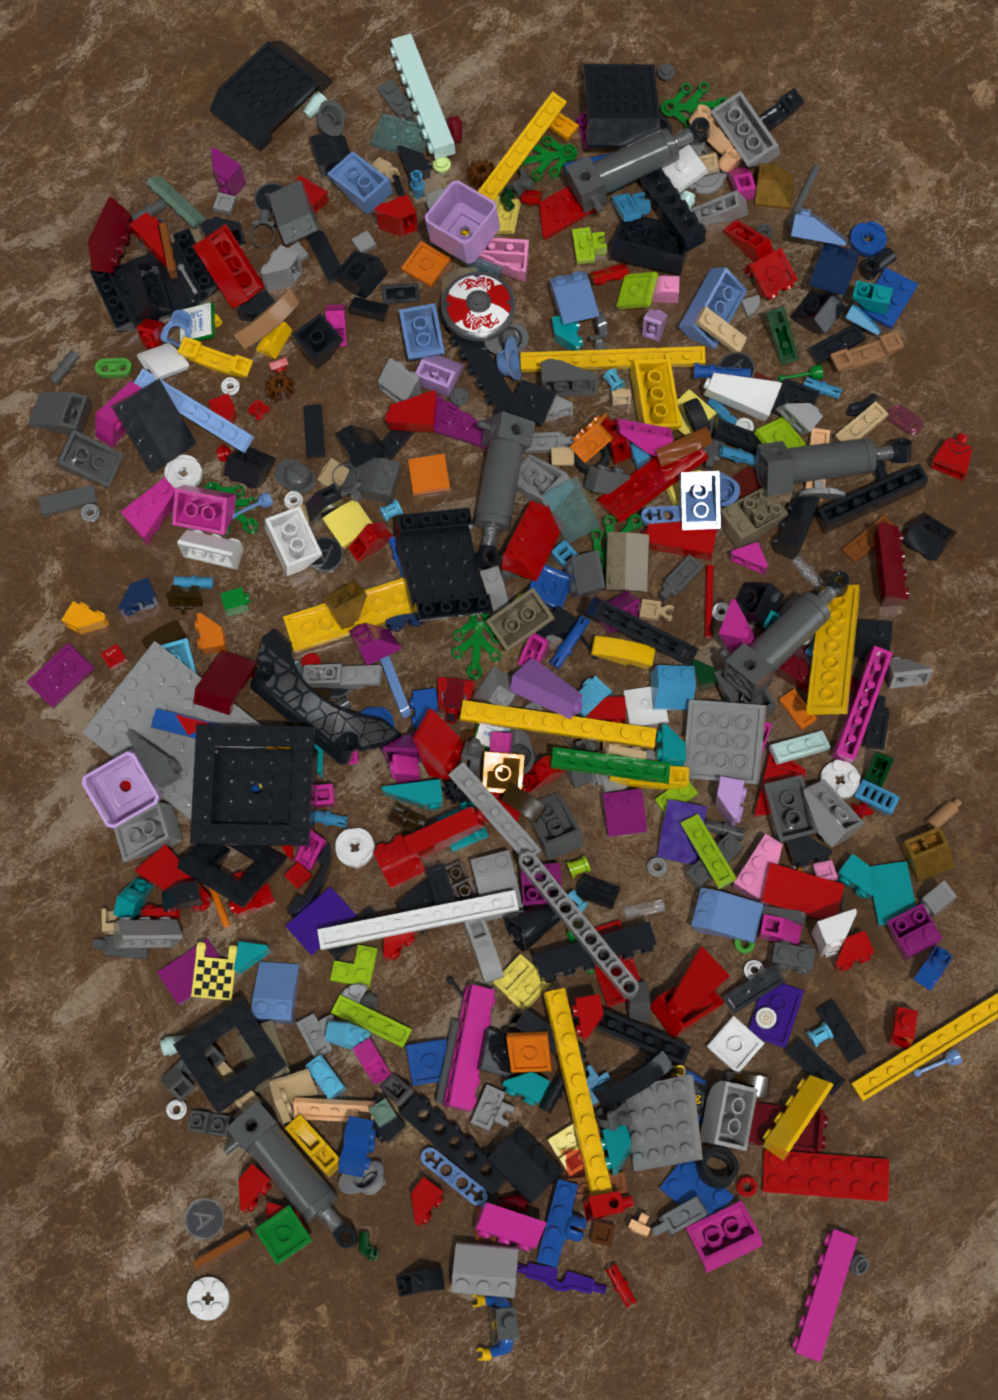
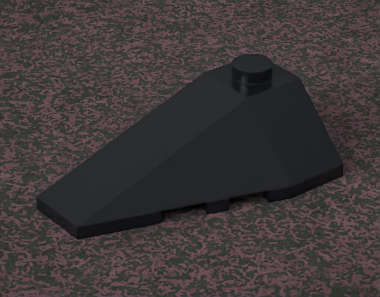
(871, 634)

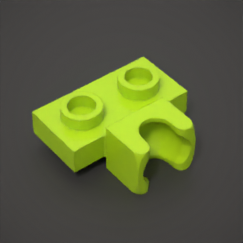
(588, 245)

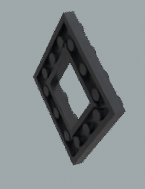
(240, 892)
(192, 1046)

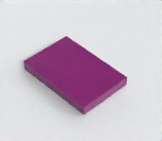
(60, 675)
(180, 973)

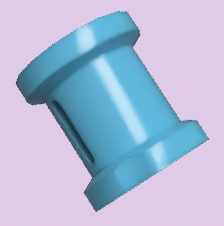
(612, 374)
(391, 510)
(581, 904)
(819, 1034)

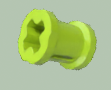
(578, 866)

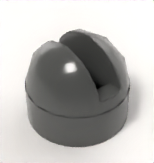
(369, 1000)

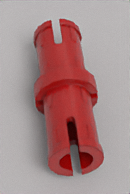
(621, 1285)

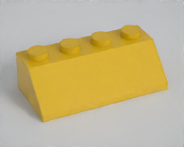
(655, 393)
(797, 1116)

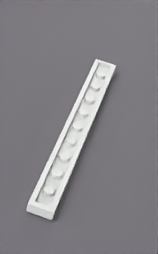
(418, 920)

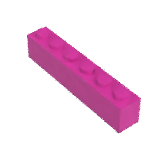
(861, 704)
(463, 1074)
(825, 1295)

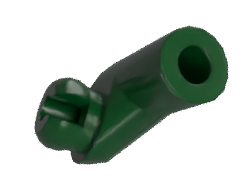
(506, 198)
(365, 1248)

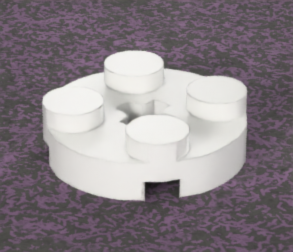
(178, 465)
(848, 772)
(357, 858)
(215, 1308)

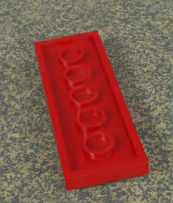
(647, 484)
(826, 1176)

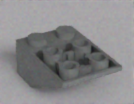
(60, 412)

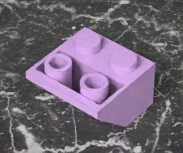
(439, 374)
(728, 799)

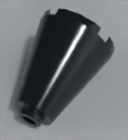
(530, 925)

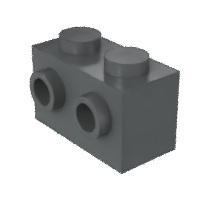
(793, 957)

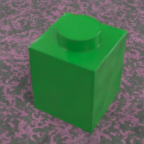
(235, 601)

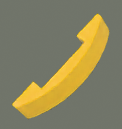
(214, 359)
(677, 779)

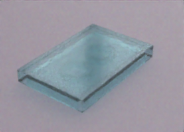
(396, 131)
(571, 510)

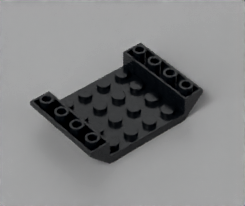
(266, 91)
(620, 103)
(115, 294)
(440, 565)

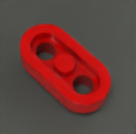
(156, 913)

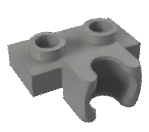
(314, 1034)
(491, 1109)

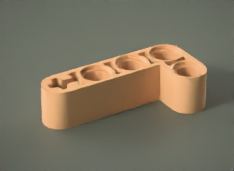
(718, 139)

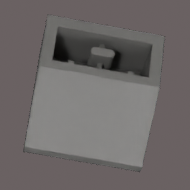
(281, 270)
(398, 382)

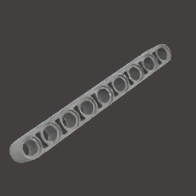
(576, 915)

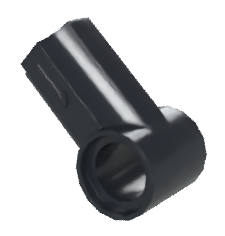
(877, 263)

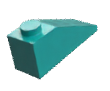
(419, 794)

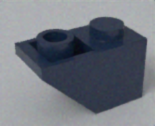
(138, 596)

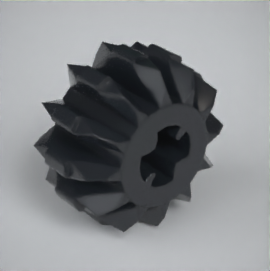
(452, 793)

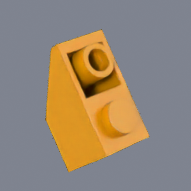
(82, 619)

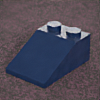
(835, 268)

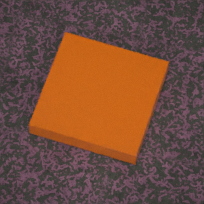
(426, 264)
(429, 474)
(529, 1052)

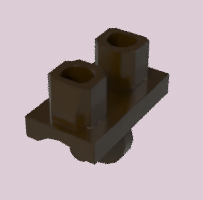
(184, 600)
(407, 819)

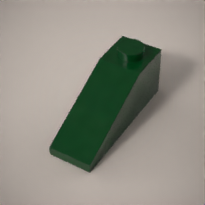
(780, 334)

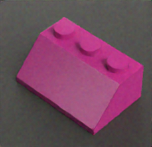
(203, 509)
(735, 628)
(508, 1227)
(724, 1236)

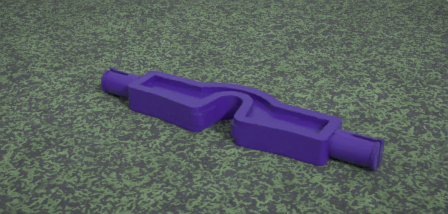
(571, 1280)

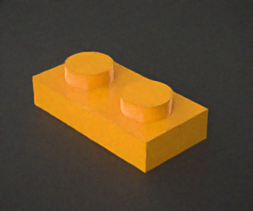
(564, 127)

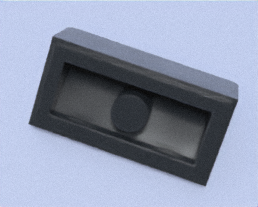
(400, 293)
(368, 309)
(598, 891)

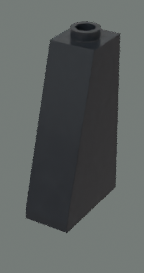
(528, 1022)

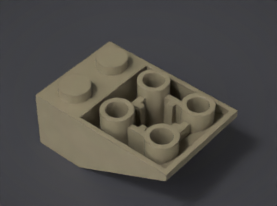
(751, 517)

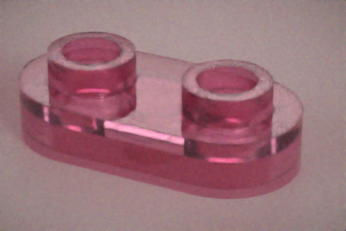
(906, 419)

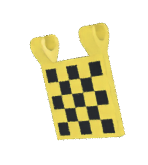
(213, 976)

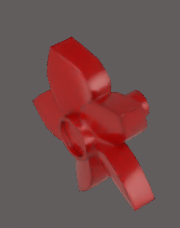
(862, 810)

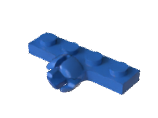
(560, 1224)

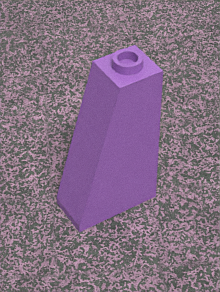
(546, 689)

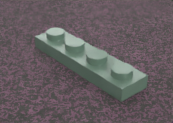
(176, 201)

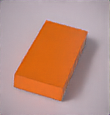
(796, 708)

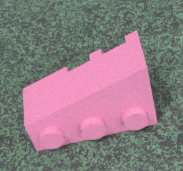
(508, 254)
(752, 876)

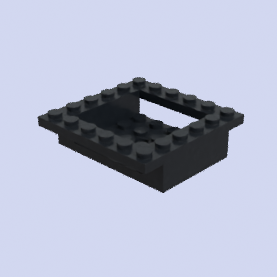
(223, 780)

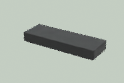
(68, 500)

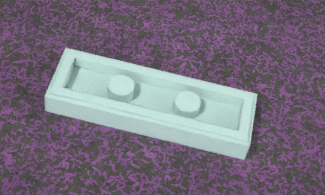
(799, 747)

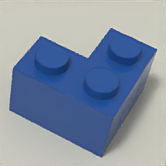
(358, 1143)

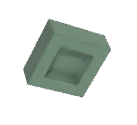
(382, 1112)

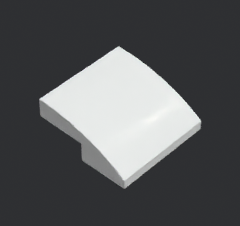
(163, 361)

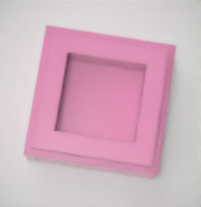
(825, 870)

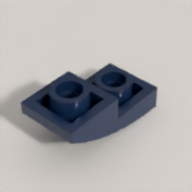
(399, 622)

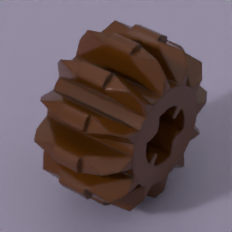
(479, 172)
(273, 387)

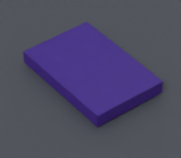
(674, 842)
(323, 912)
(785, 1003)

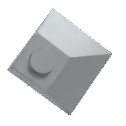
(907, 673)
(496, 689)

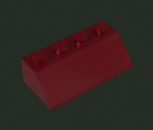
(109, 237)
(890, 565)
(798, 671)

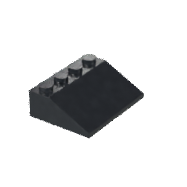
(649, 244)
(153, 425)

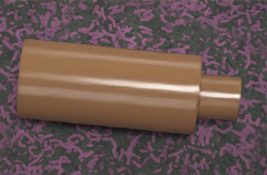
(942, 815)

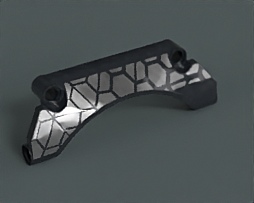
(336, 729)

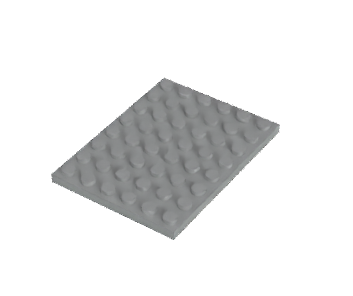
(163, 684)

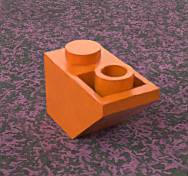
(211, 635)

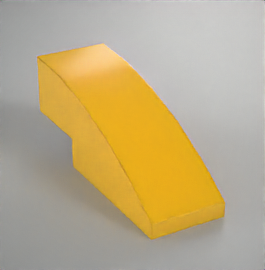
(623, 651)
(314, 1145)

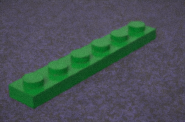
(610, 765)

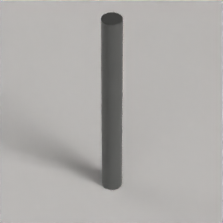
(801, 199)
(447, 1062)

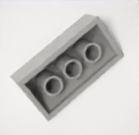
(746, 131)

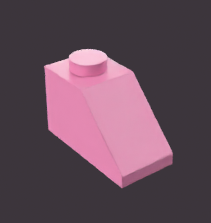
(666, 289)

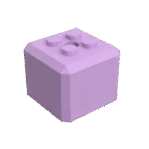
(460, 210)
(105, 790)

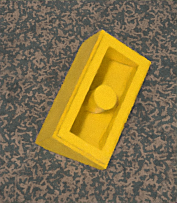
(274, 341)

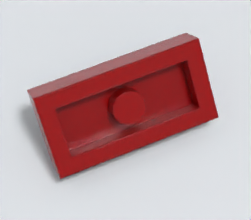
(614, 272)

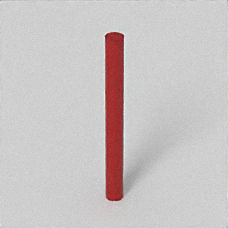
(709, 601)

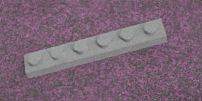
(493, 811)

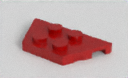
(560, 212)
(775, 773)

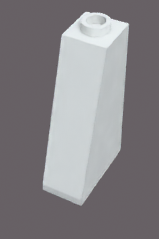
(743, 393)

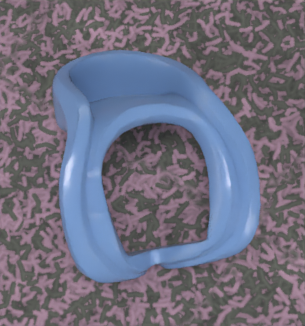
(181, 319)

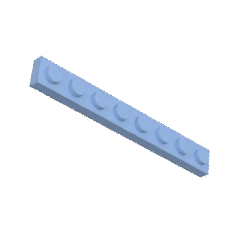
(201, 414)

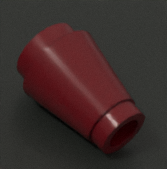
(455, 128)
(514, 1203)

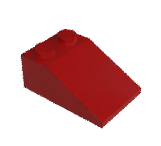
(438, 746)
(700, 1012)

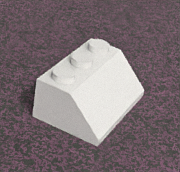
(292, 540)
(211, 548)
(831, 932)

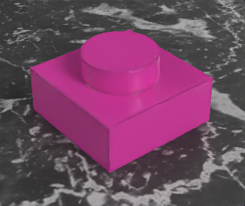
(501, 742)

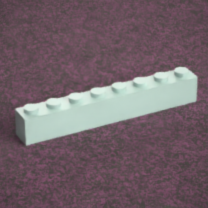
(422, 96)

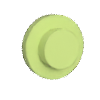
(442, 165)

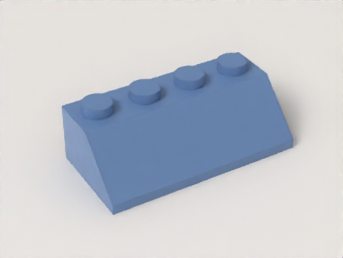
(719, 293)

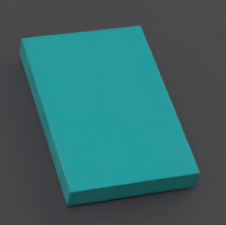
(891, 890)

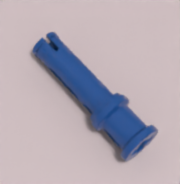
(705, 371)

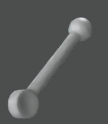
(181, 268)

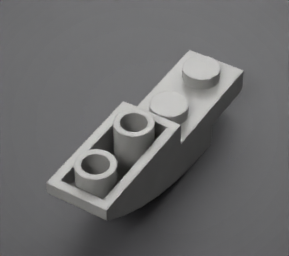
(342, 676)
(483, 950)

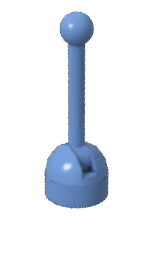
(264, 501)
(952, 1058)

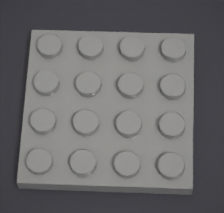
(724, 740)
(664, 1124)

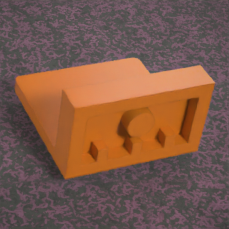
(591, 439)

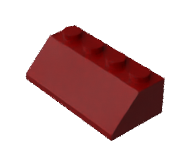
(229, 266)
(531, 542)

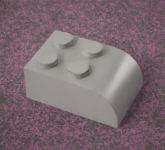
(729, 1115)

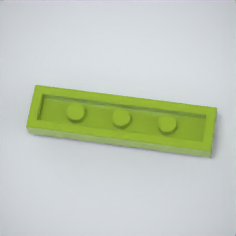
(708, 851)
(372, 1021)

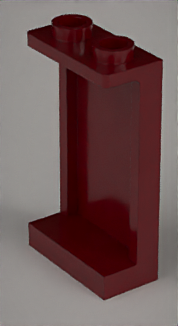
(224, 682)
(809, 1141)

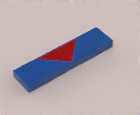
(177, 723)

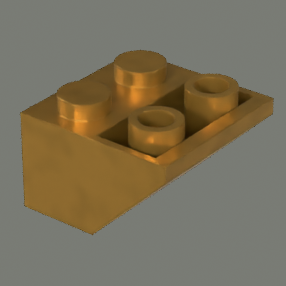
(928, 854)

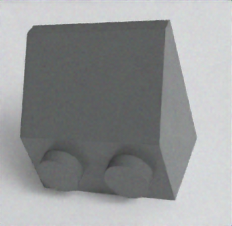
(585, 574)

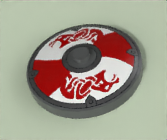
(478, 306)

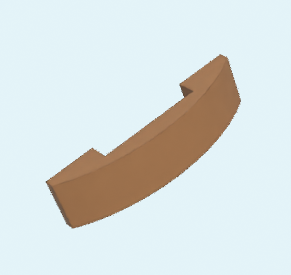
(267, 320)
(867, 354)

